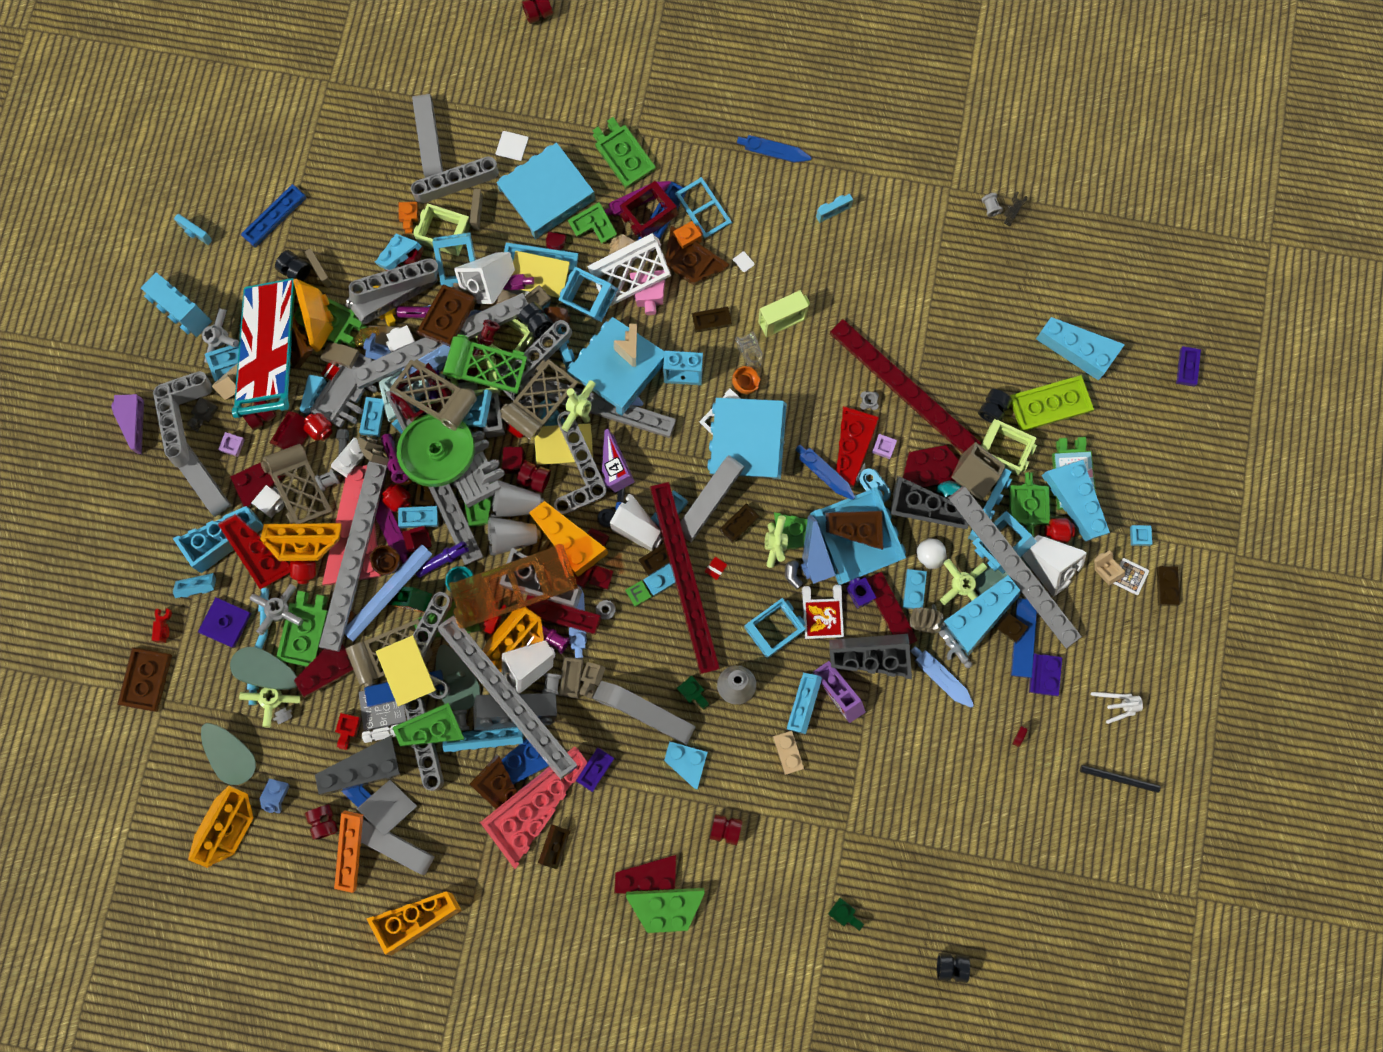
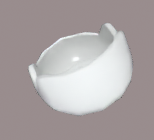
(931, 553)

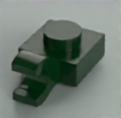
(692, 691)
(843, 913)

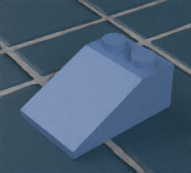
(815, 555)

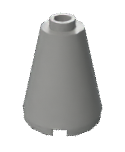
(513, 501)
(510, 534)
(733, 692)

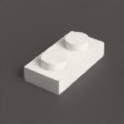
(348, 458)

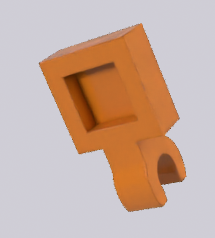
(408, 214)

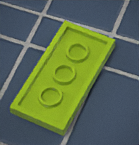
(1051, 403)

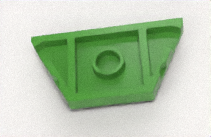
(666, 909)

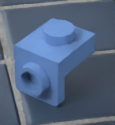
(373, 349)
(273, 796)

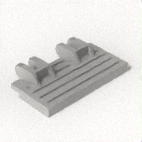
(338, 392)
(474, 484)

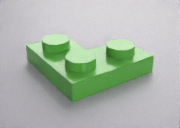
(595, 219)

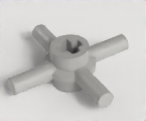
(216, 335)
(276, 609)

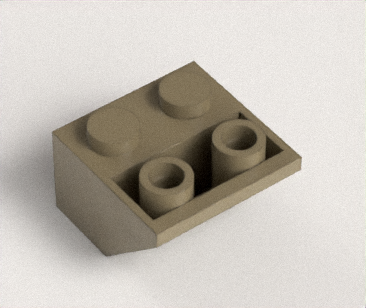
(978, 470)

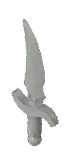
(953, 644)

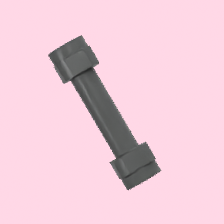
(342, 437)

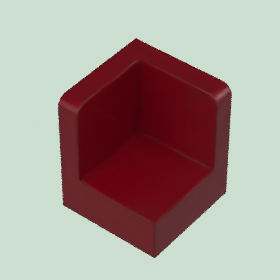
(512, 459)
(415, 537)

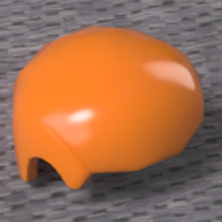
(745, 380)

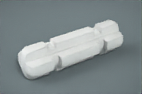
(378, 734)

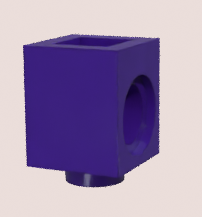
(860, 601)

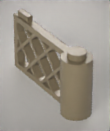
(456, 406)
(522, 418)
(290, 460)
(363, 657)

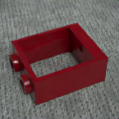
(656, 222)
(406, 410)

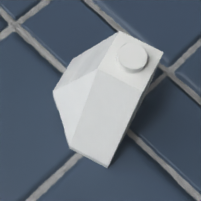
(486, 276)
(635, 524)
(1054, 563)
(527, 664)

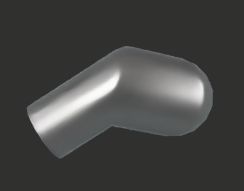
(790, 574)

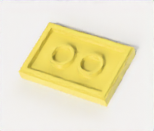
(546, 271)
(553, 449)
(405, 671)

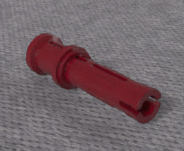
(484, 339)

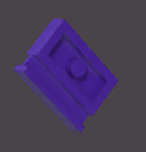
(1045, 675)

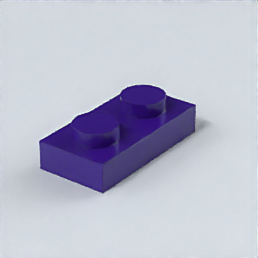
(1188, 366)
(595, 769)

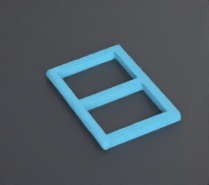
(702, 208)

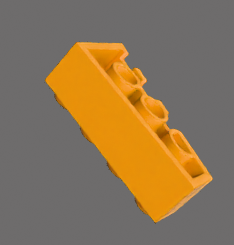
(579, 546)
(406, 924)

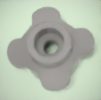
(873, 396)

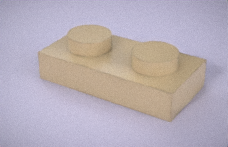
(788, 752)

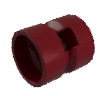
(535, 9)
(256, 420)
(532, 476)
(326, 827)
(726, 829)

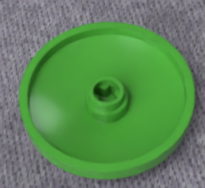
(433, 452)

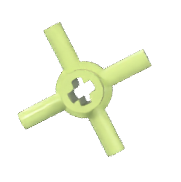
(578, 405)
(776, 541)
(958, 583)
(262, 697)

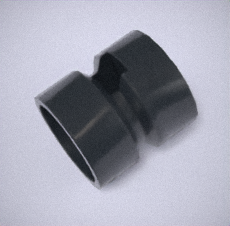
(292, 266)
(535, 319)
(995, 405)
(946, 968)

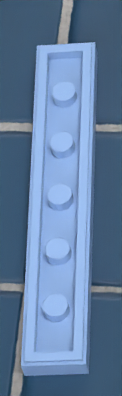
(387, 592)

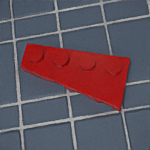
(854, 441)
(252, 552)

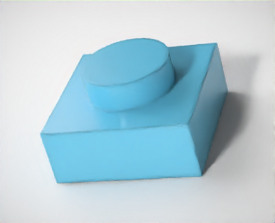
(1141, 535)

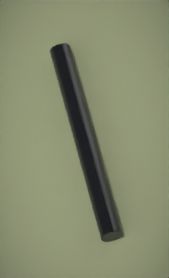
(1120, 778)

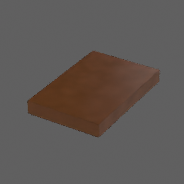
(446, 315)
(144, 679)

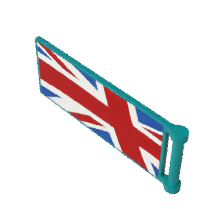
(264, 347)

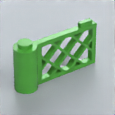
(459, 362)

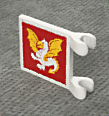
(823, 616)

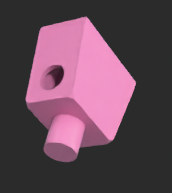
(650, 296)

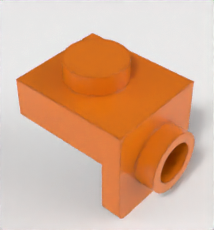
(688, 234)

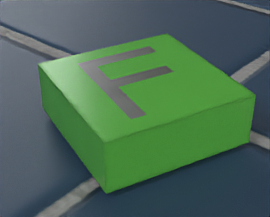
(638, 593)

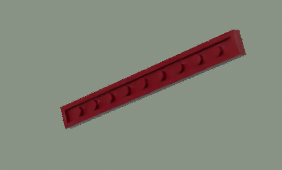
(903, 386)
(684, 578)

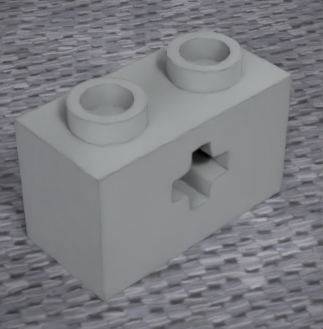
(494, 424)

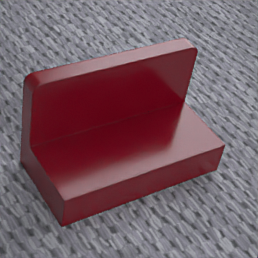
(290, 431)

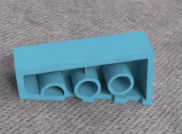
(176, 304)
(1081, 347)
(1078, 498)
(208, 544)
(980, 615)

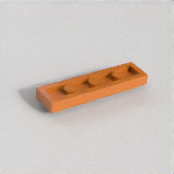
(348, 851)

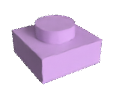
(231, 444)
(884, 446)

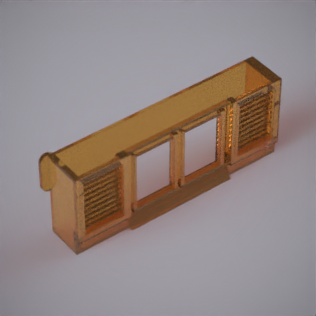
(475, 597)

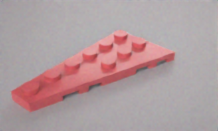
(346, 512)
(529, 810)

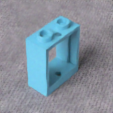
(447, 241)
(602, 301)
(683, 364)
(1021, 547)
(788, 609)

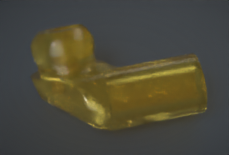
(365, 333)

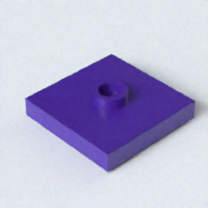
(224, 622)

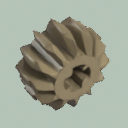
(926, 620)

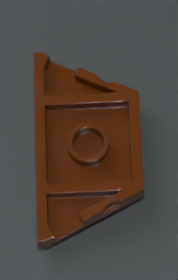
(693, 262)

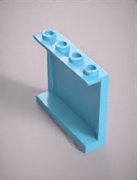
(546, 190)
(613, 375)
(750, 434)
(853, 558)

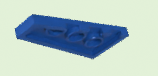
(523, 762)

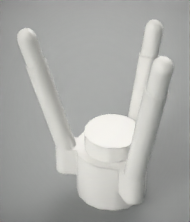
(1130, 704)

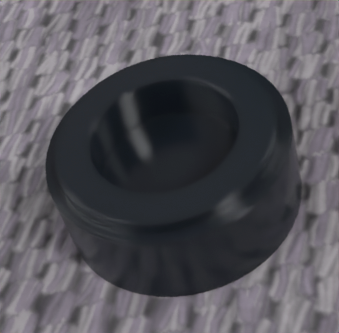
(605, 517)

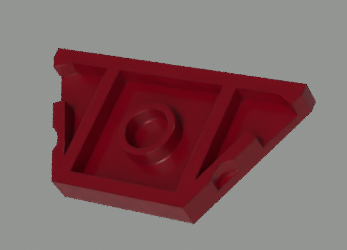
(930, 466)

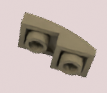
(340, 354)
(372, 450)

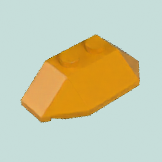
(315, 313)
(300, 541)
(517, 631)
(222, 828)

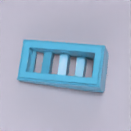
(312, 391)

